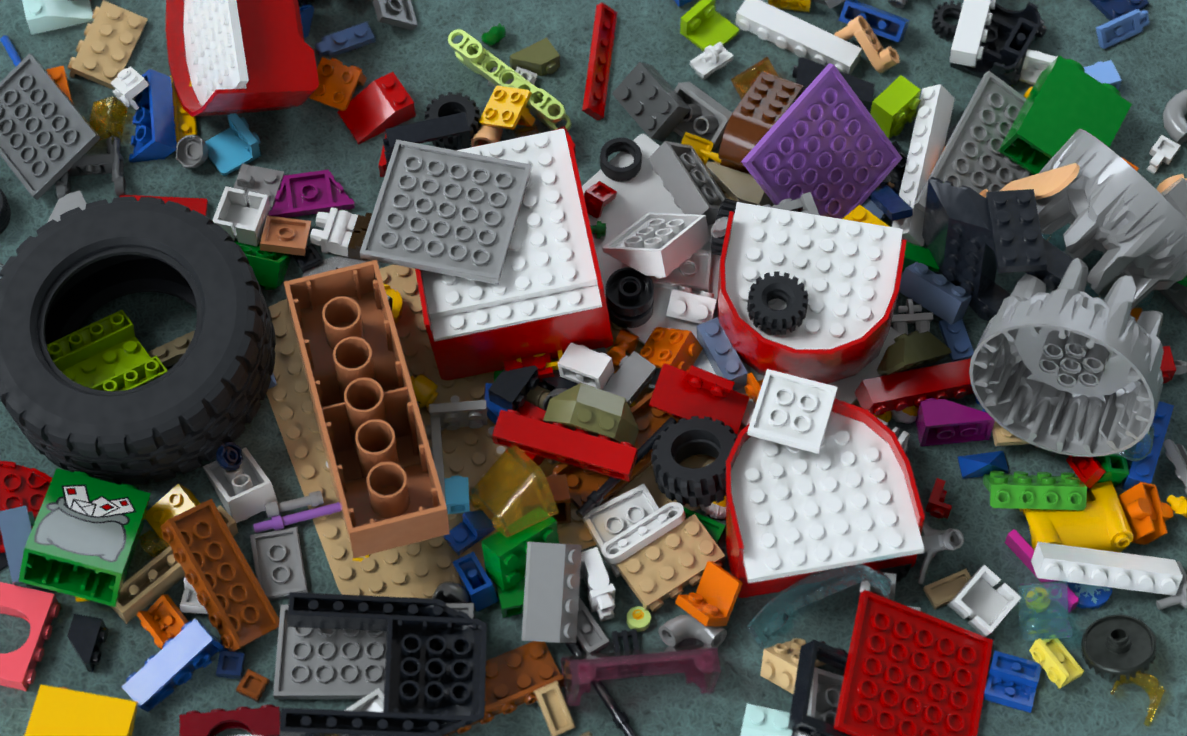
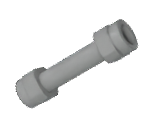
(274, 508)

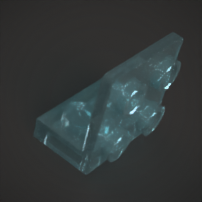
(1044, 610)

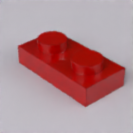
(1087, 469)

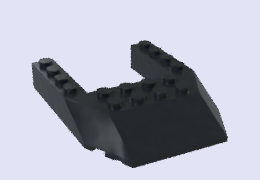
(963, 247)
(430, 665)

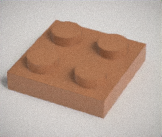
(285, 235)

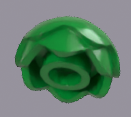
(495, 35)

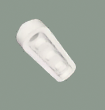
(643, 533)

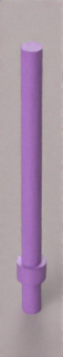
(279, 522)

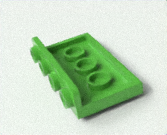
(1035, 491)

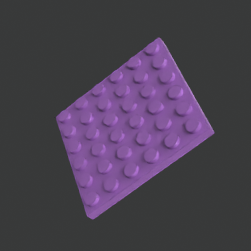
(824, 148)

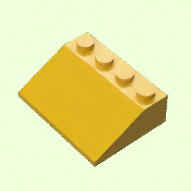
(80, 713)

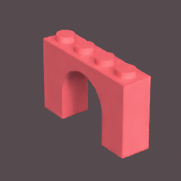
(38, 610)

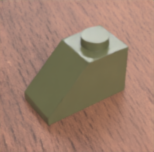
(537, 58)

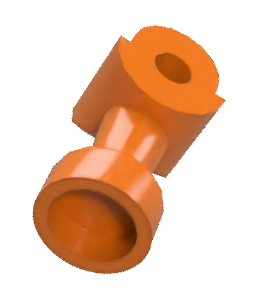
(624, 343)

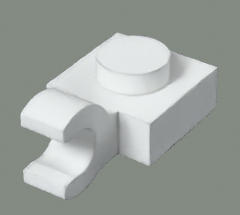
(1162, 151)

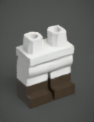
(342, 232)

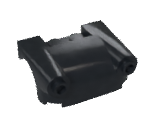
(1007, 43)

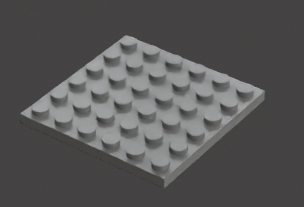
(446, 211)

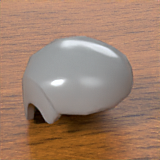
(191, 151)

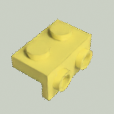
(1056, 661)

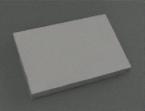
(279, 563)

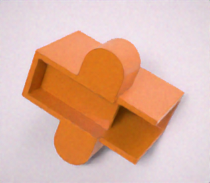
(1145, 512)

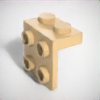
(781, 663)

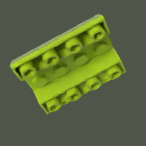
(106, 356)

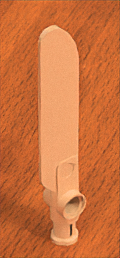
(1044, 183)

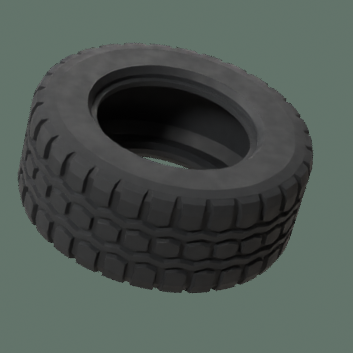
(116, 253)

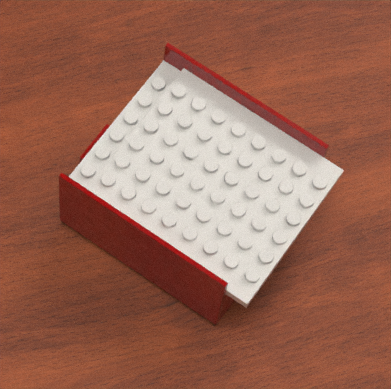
(548, 282)

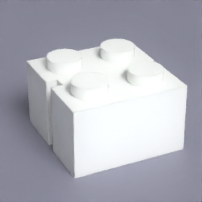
(240, 220)
(982, 602)

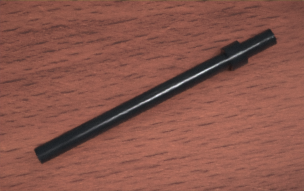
(596, 497)
(619, 718)

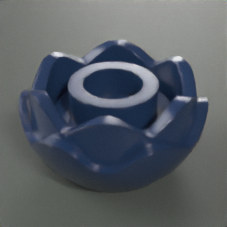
(229, 456)

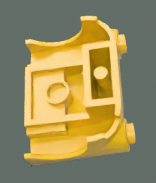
(1097, 527)

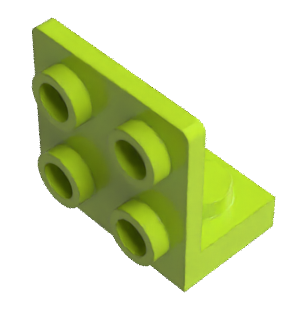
(706, 26)

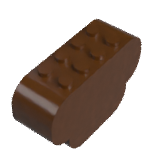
(754, 117)

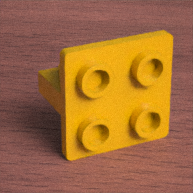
(507, 108)

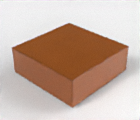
(252, 685)

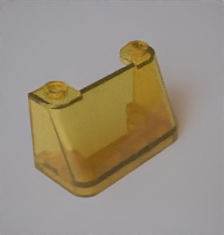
(514, 493)

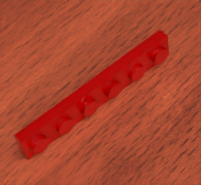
(599, 61)

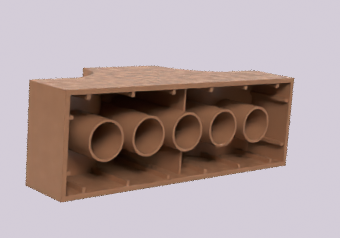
(366, 409)

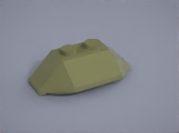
(912, 352)
(594, 412)

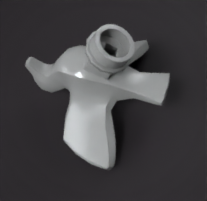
(937, 541)

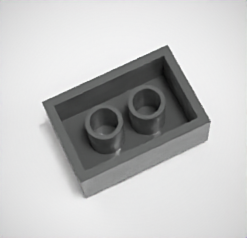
(651, 101)

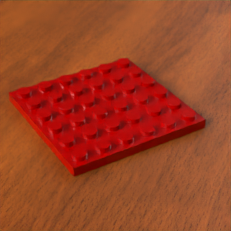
(911, 674)

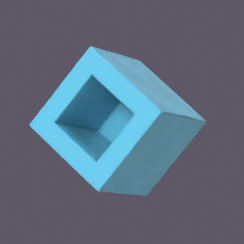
(457, 494)

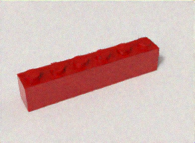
(913, 386)
(565, 445)

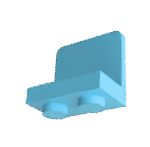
(233, 146)

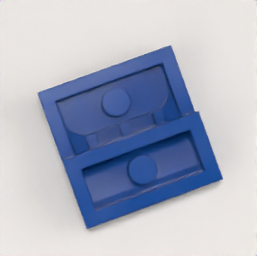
(1012, 681)

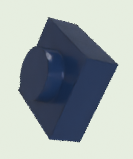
(230, 664)

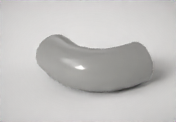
(1174, 117)
(688, 627)

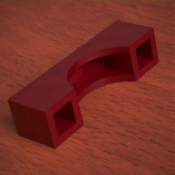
(256, 721)

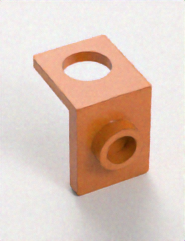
(753, 387)

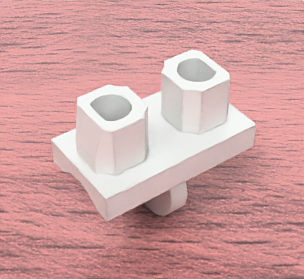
(712, 59)
(921, 320)

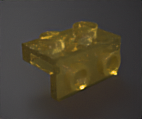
(108, 118)

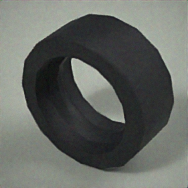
(623, 145)

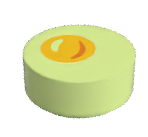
(638, 618)

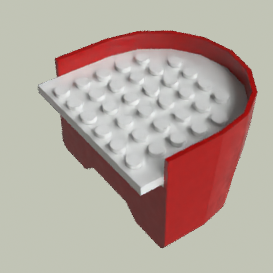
(238, 56)
(849, 279)
(820, 511)

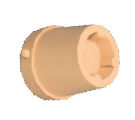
(486, 135)

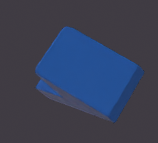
(470, 531)

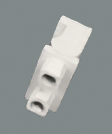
(600, 592)

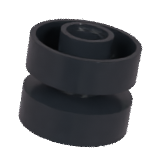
(629, 297)

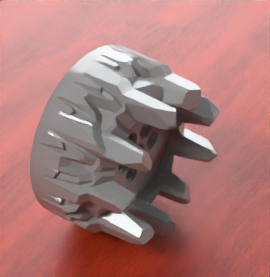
(1116, 214)
(1071, 366)

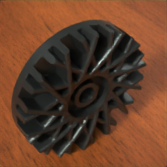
(1118, 646)

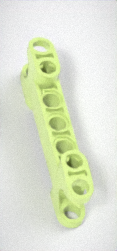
(481, 61)

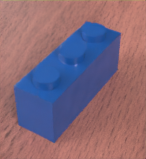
(880, 21)

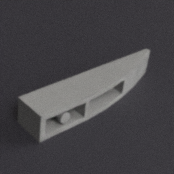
(630, 379)

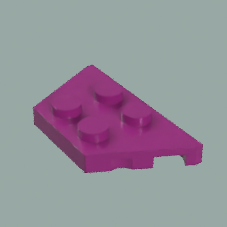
(309, 194)

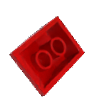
(377, 108)

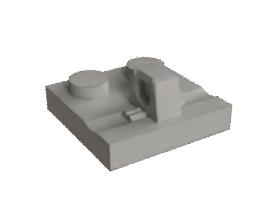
(260, 181)

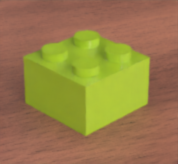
(896, 106)

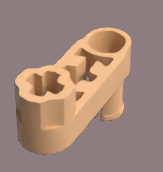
(880, 58)

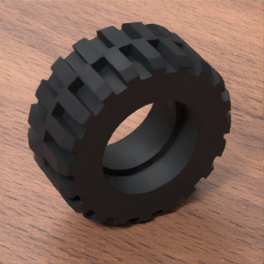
(689, 439)

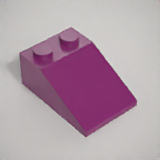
(950, 423)

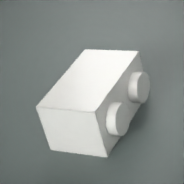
(585, 366)

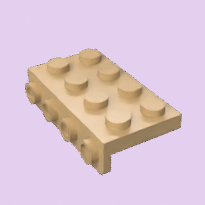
(107, 44)
(670, 563)

